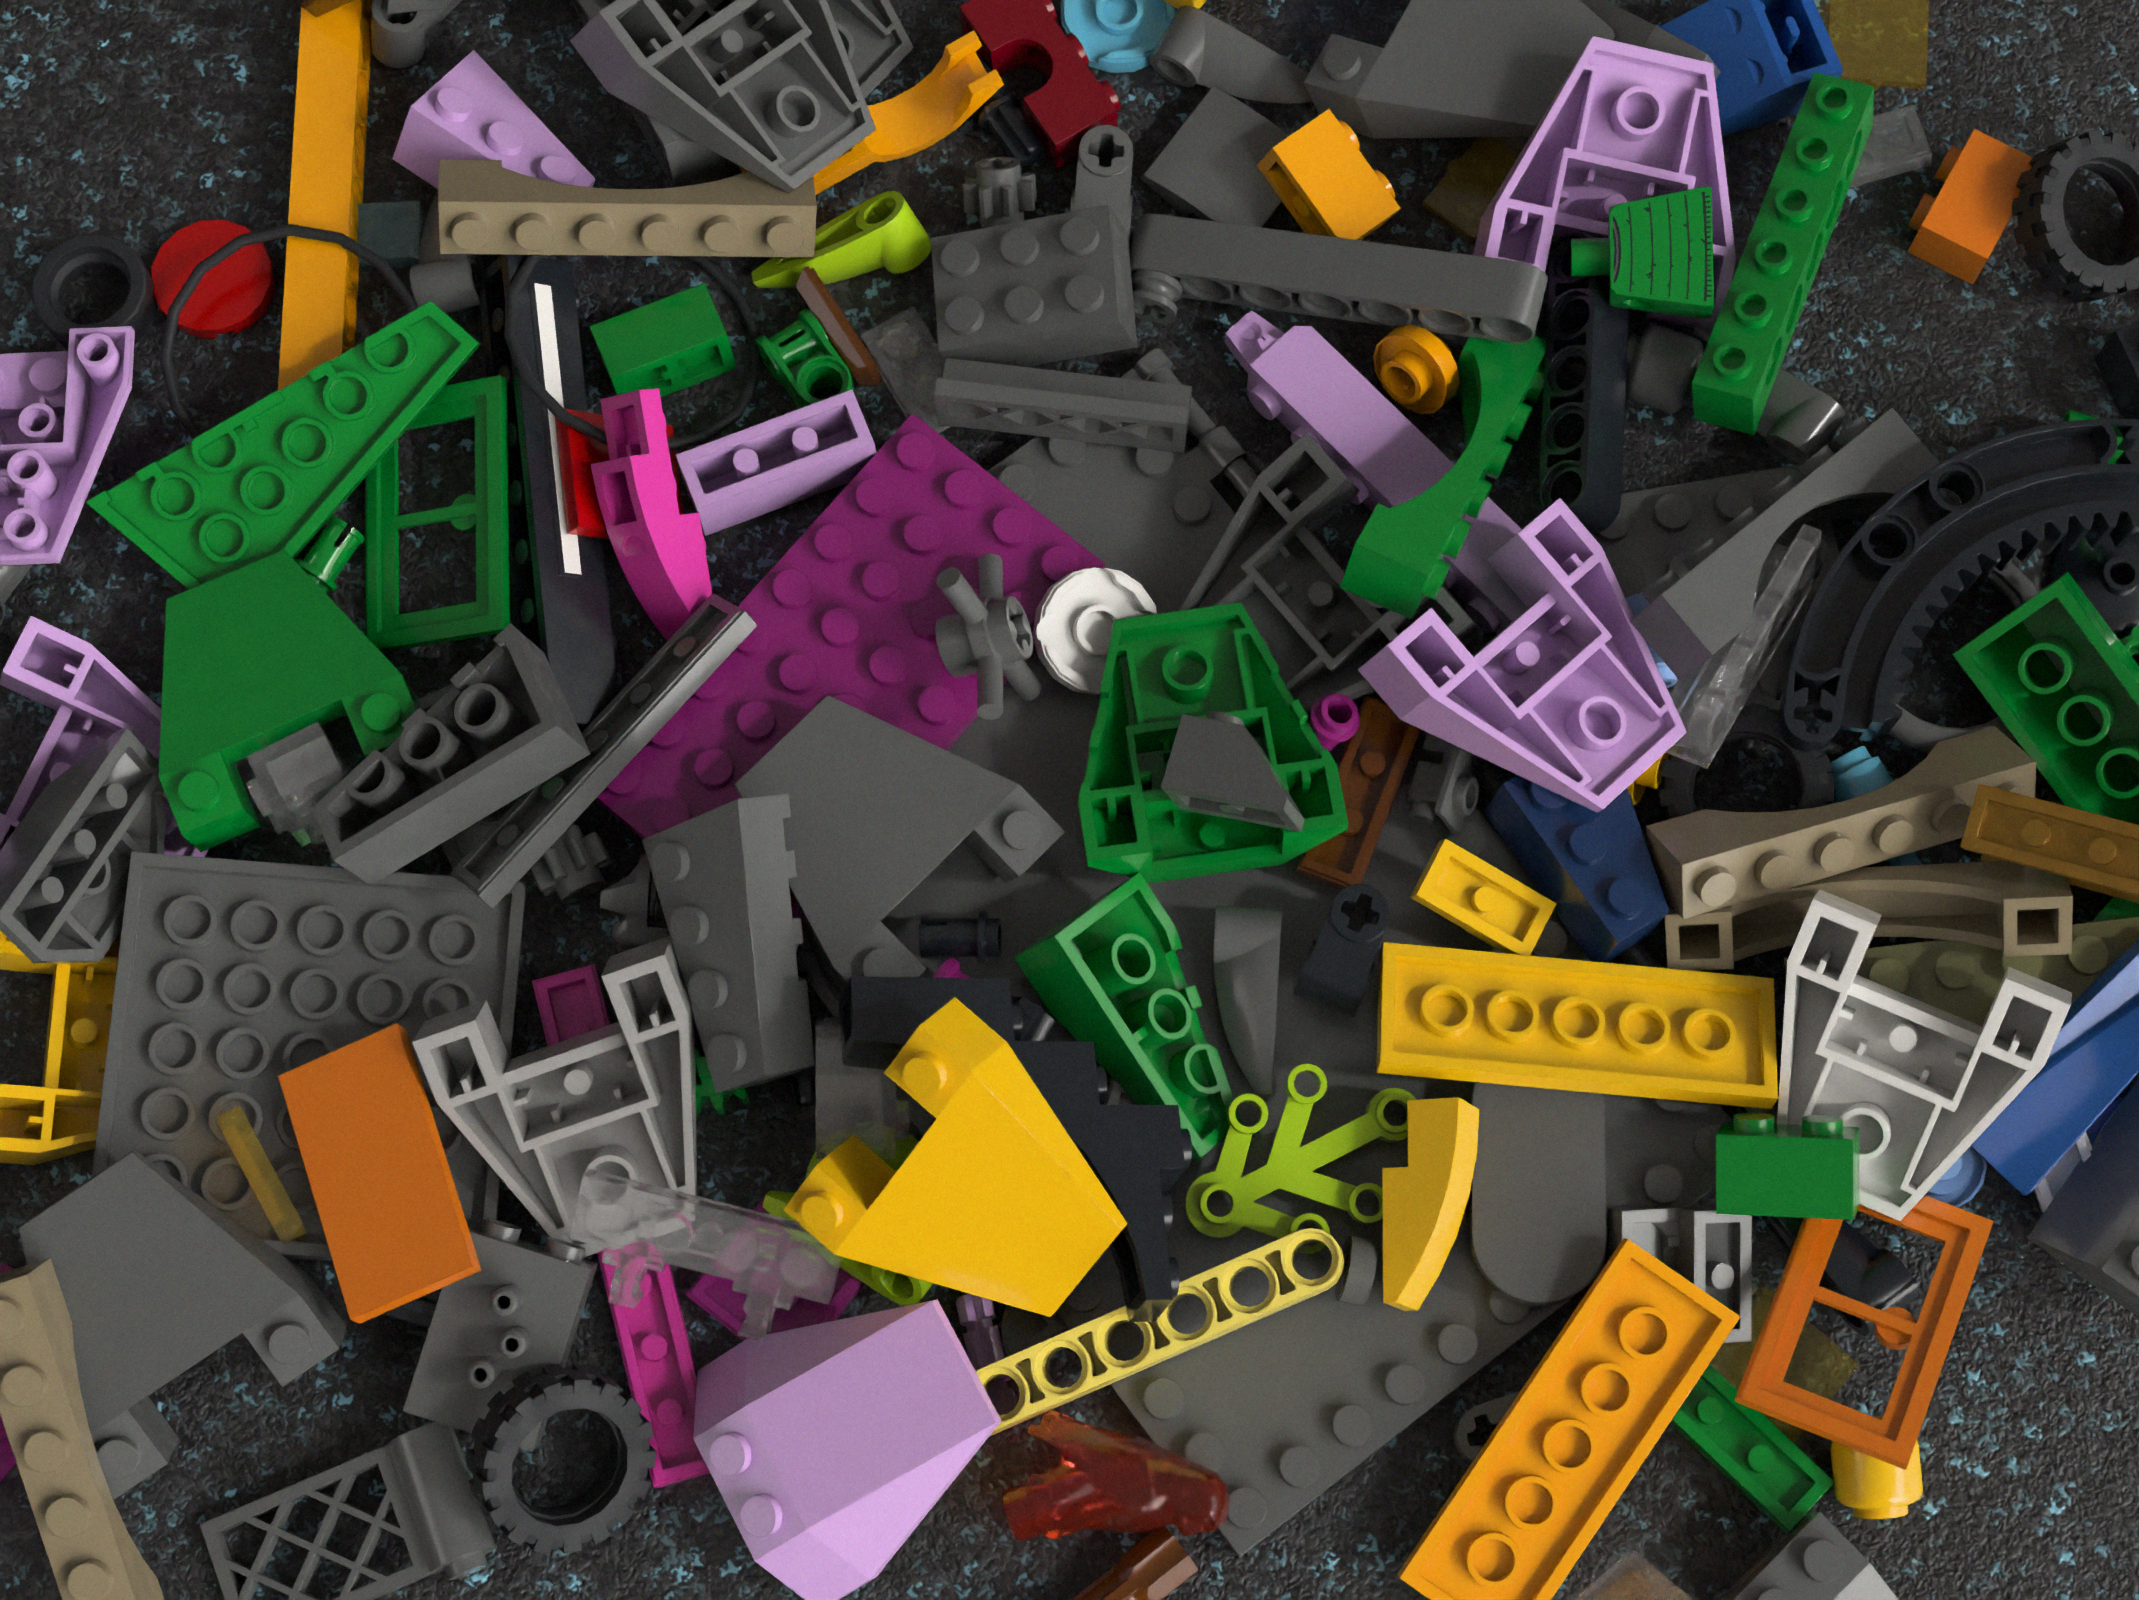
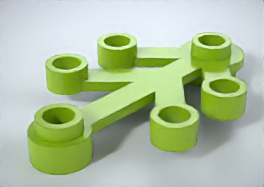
(1290, 1165)

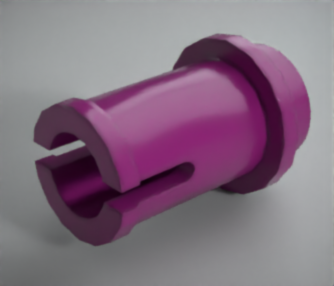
(1333, 719)

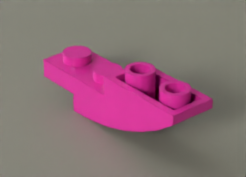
(639, 505)

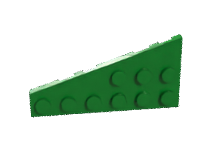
(290, 458)

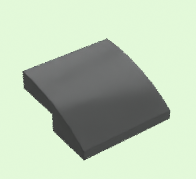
(1214, 163)
(1698, 1245)

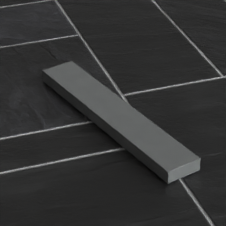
(613, 742)

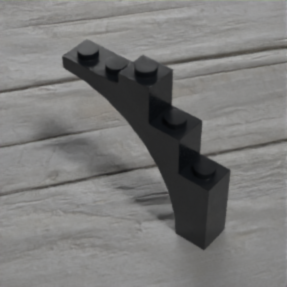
(1128, 1147)

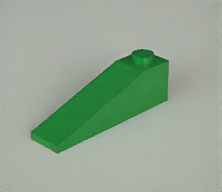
(1119, 984)

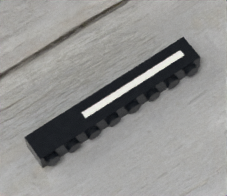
(553, 576)

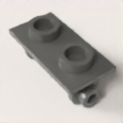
(1446, 787)

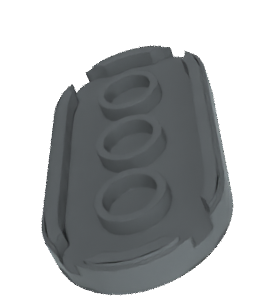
(1538, 1191)

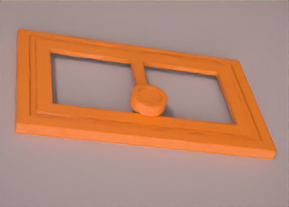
(1895, 1328)

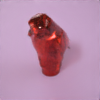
(1112, 1485)

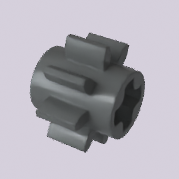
(999, 191)
(572, 866)

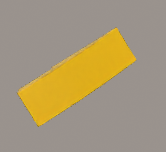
(1427, 1198)

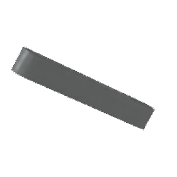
(1342, 277)

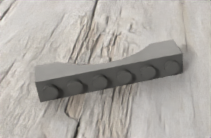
(1716, 599)

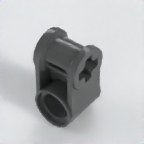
(1101, 184)

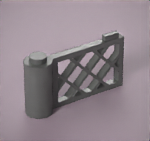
(430, 1499)

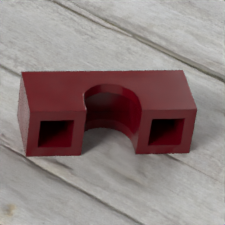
(1027, 36)

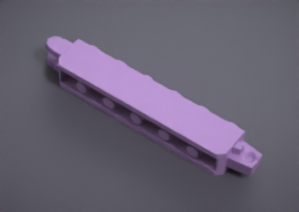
(1373, 443)

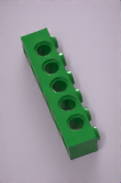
(1783, 253)

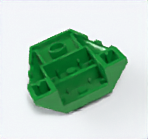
(1190, 667)

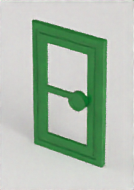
(480, 513)

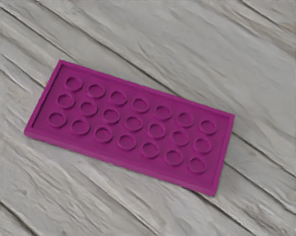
(852, 621)

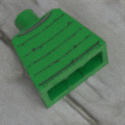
(1655, 254)

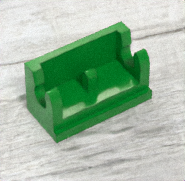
(665, 344)

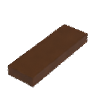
(1369, 781)

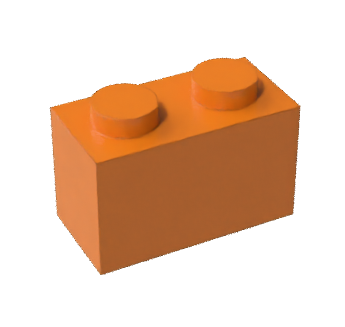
(1971, 208)

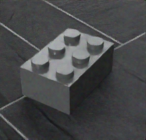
(1035, 290)

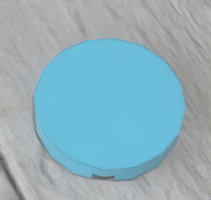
(1114, 33)

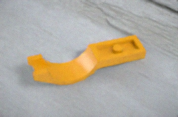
(921, 113)

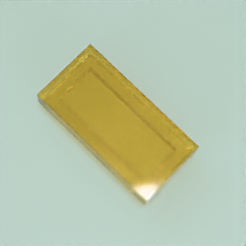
(261, 1175)

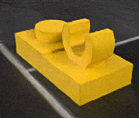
(1482, 899)

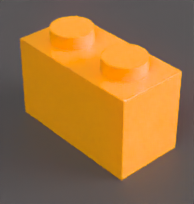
(1329, 181)

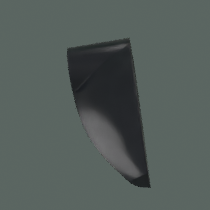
(1856, 1270)

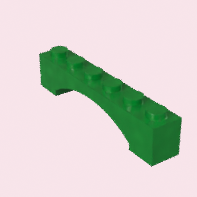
(1404, 545)

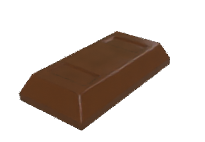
(837, 328)

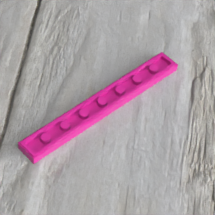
(654, 1333)

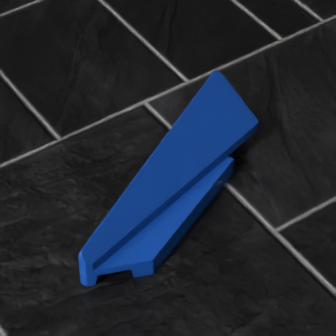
(2081, 1078)

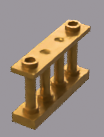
(2057, 839)

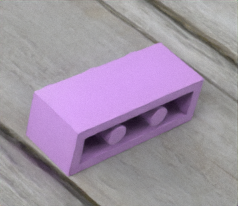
(777, 462)

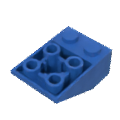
(1763, 55)

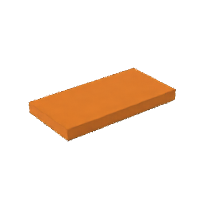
(379, 1174)

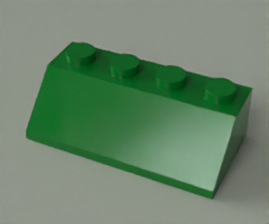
(2065, 696)

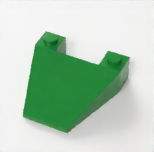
(251, 666)

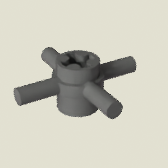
(986, 636)

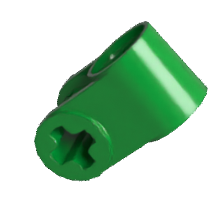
(804, 360)

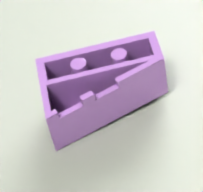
(480, 118)

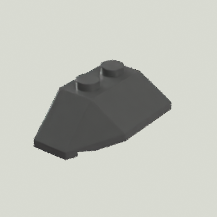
(73, 852)

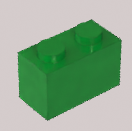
(1787, 1167)

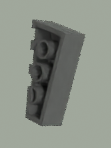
(455, 764)
(736, 938)

